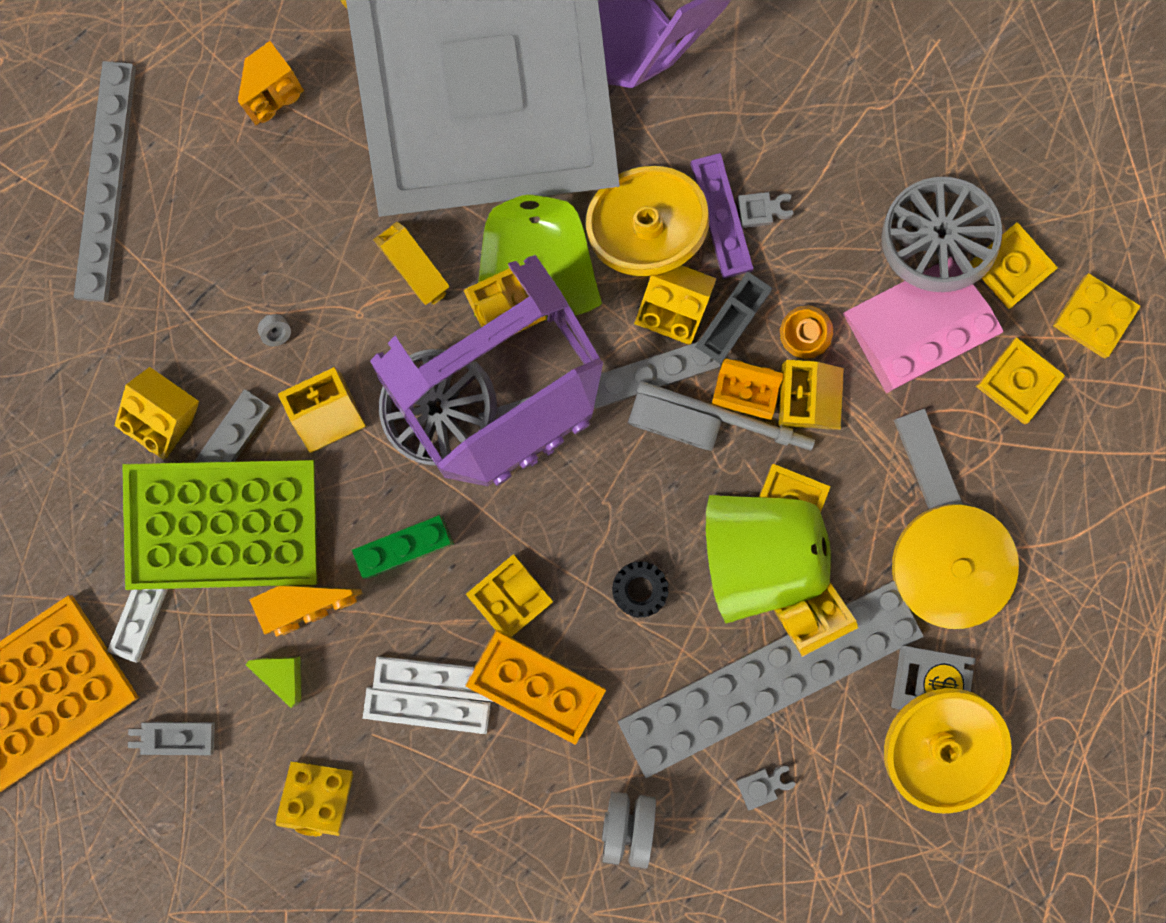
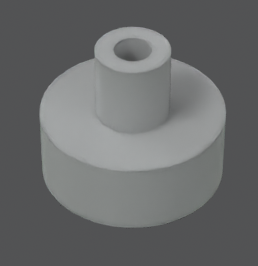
(274, 330)

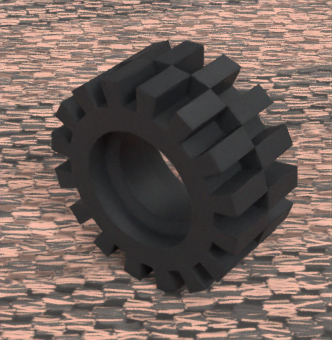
(659, 589)

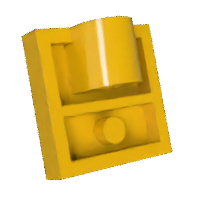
(496, 296)
(509, 597)
(817, 621)
(314, 799)

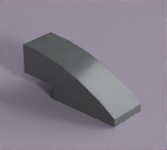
(733, 317)

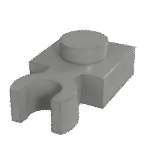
(758, 209)
(759, 788)

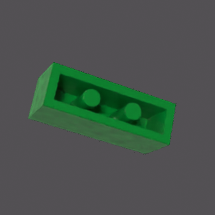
(402, 547)

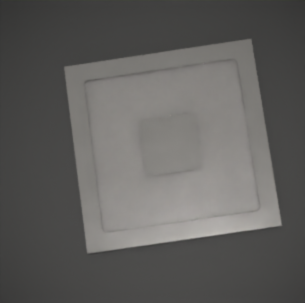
(482, 100)

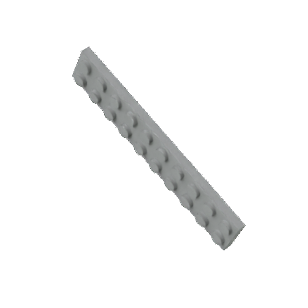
(764, 683)

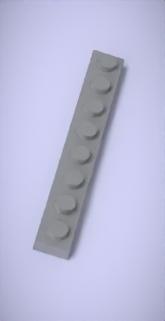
(105, 182)
(656, 370)

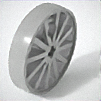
(953, 230)
(439, 421)

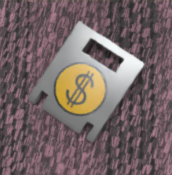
(935, 672)

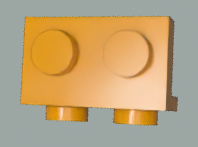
(747, 388)

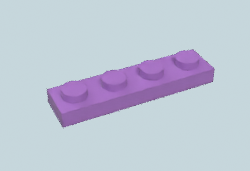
(723, 216)

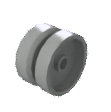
(627, 829)

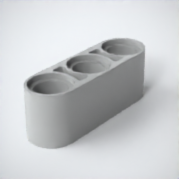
(674, 422)

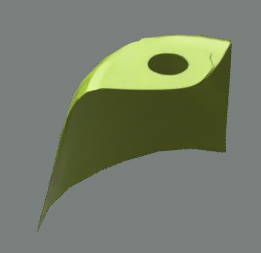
(555, 240)
(764, 553)

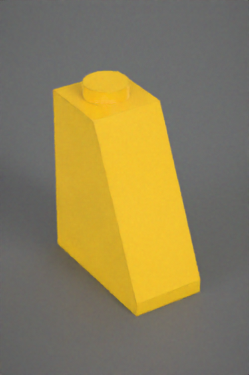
(412, 263)

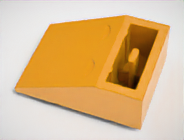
(285, 606)

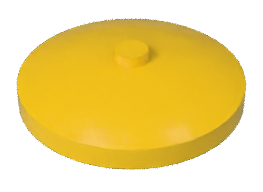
(648, 221)
(955, 566)
(947, 750)

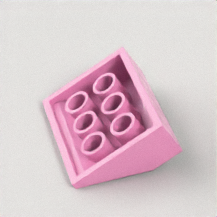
(918, 330)

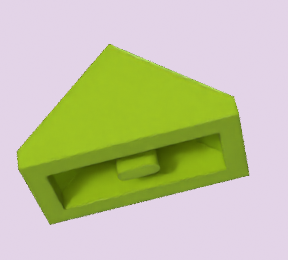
(281, 676)

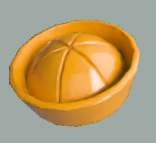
(806, 332)

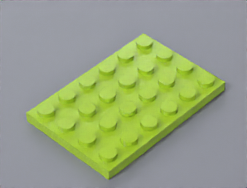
(219, 524)

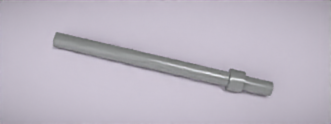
(781, 434)

